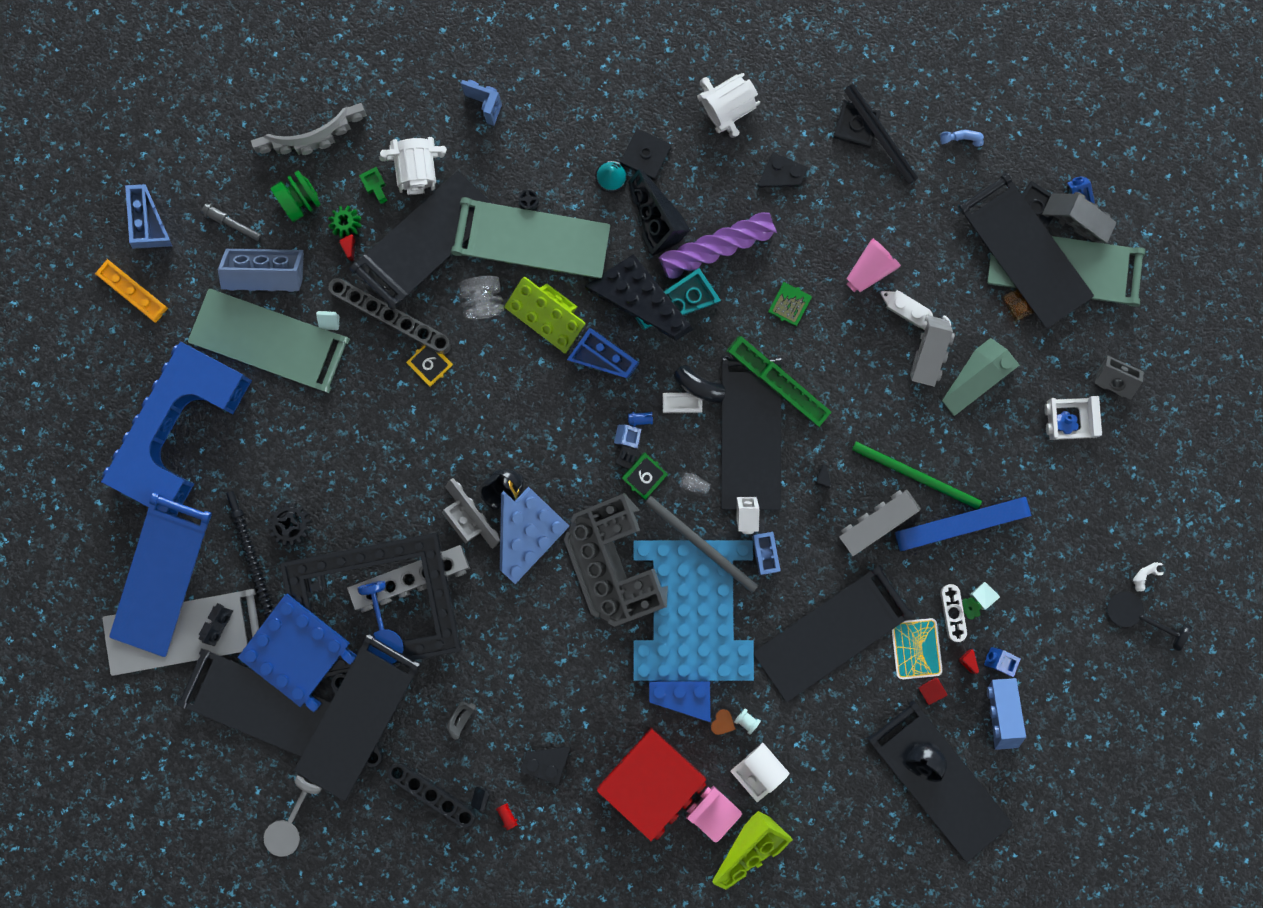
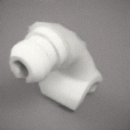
(1140, 577)

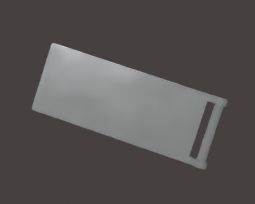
(185, 642)

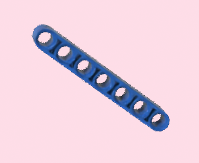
(962, 524)

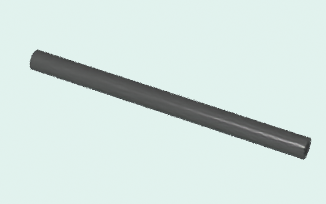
(701, 544)

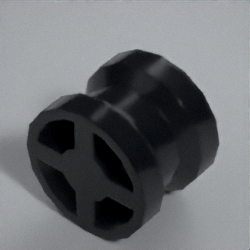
(525, 199)

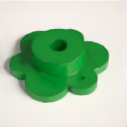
(971, 608)

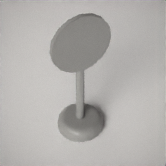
(282, 836)

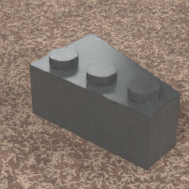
(1082, 215)

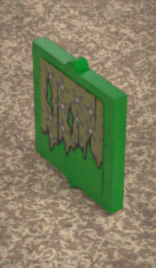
(790, 304)

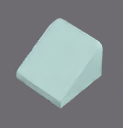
(328, 320)

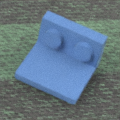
(489, 96)

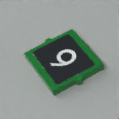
(644, 476)

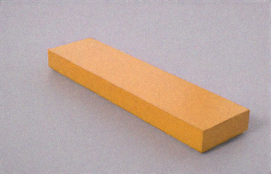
(131, 291)

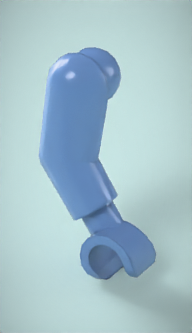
(976, 137)

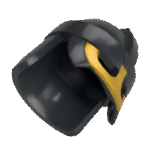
(499, 481)

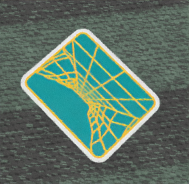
(917, 649)

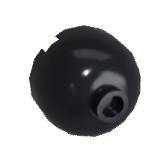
(928, 761)

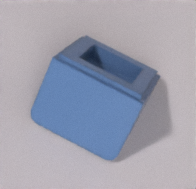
(627, 436)

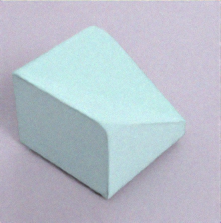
(984, 595)

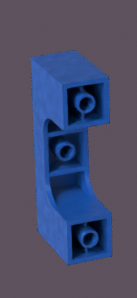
(185, 378)

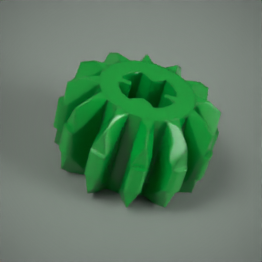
(348, 215)

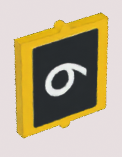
(429, 365)

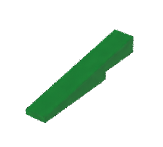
(778, 381)

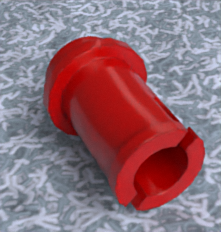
(507, 816)

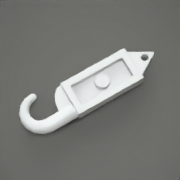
(907, 308)

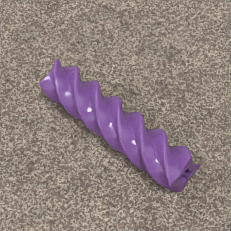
(722, 242)

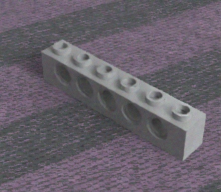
(363, 603)

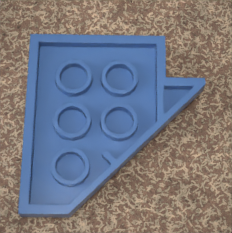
(526, 532)

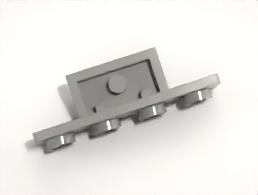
(466, 518)

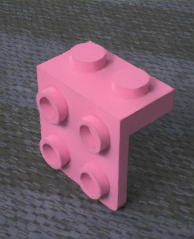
(713, 813)

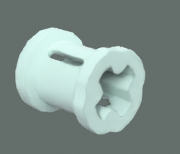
(747, 721)

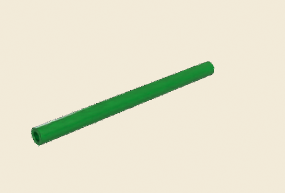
(916, 475)

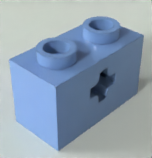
(766, 553)

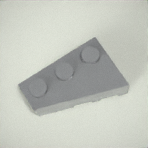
(932, 351)

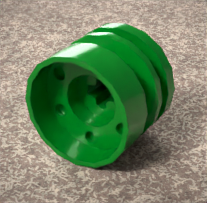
(295, 196)

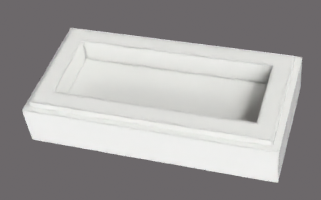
(681, 403)

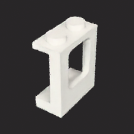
(1088, 413)

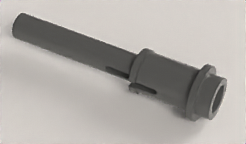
(222, 218)

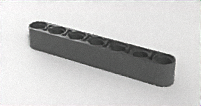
(381, 312)

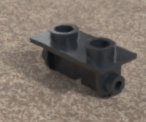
(212, 632)

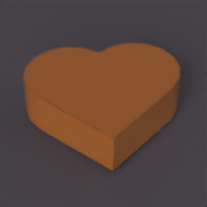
(722, 723)

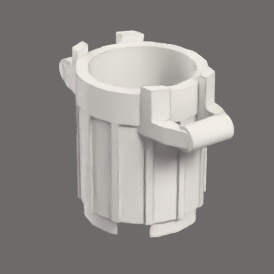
(728, 102)
(414, 163)

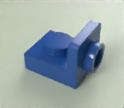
(1082, 186)
(1002, 661)

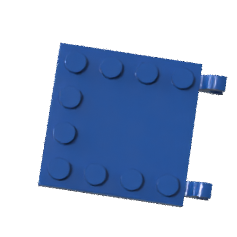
(295, 651)

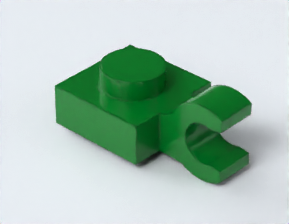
(373, 183)

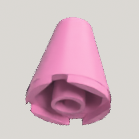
(871, 267)

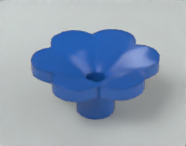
(1067, 422)

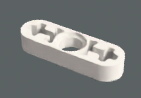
(957, 597)

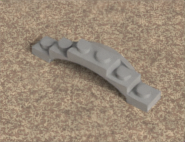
(318, 138)

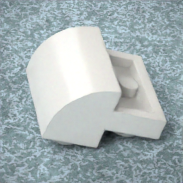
(760, 772)

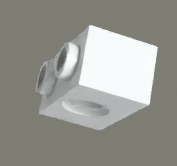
(747, 514)

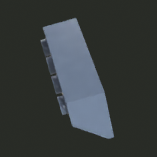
(261, 269)

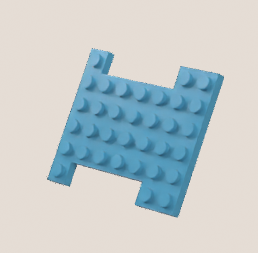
(696, 627)

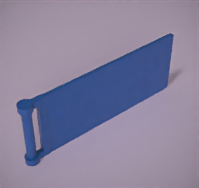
(159, 577)

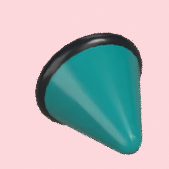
(611, 176)

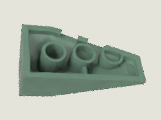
(982, 371)

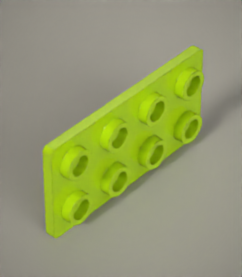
(546, 313)

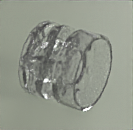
(481, 292)

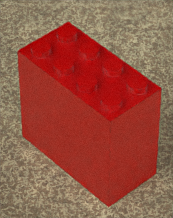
(652, 785)

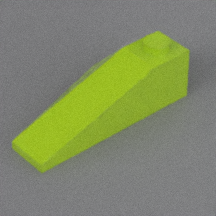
(755, 843)

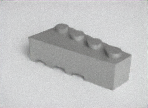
(880, 522)

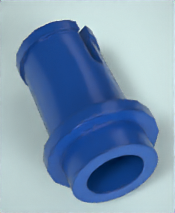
(640, 418)

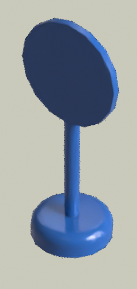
(385, 636)

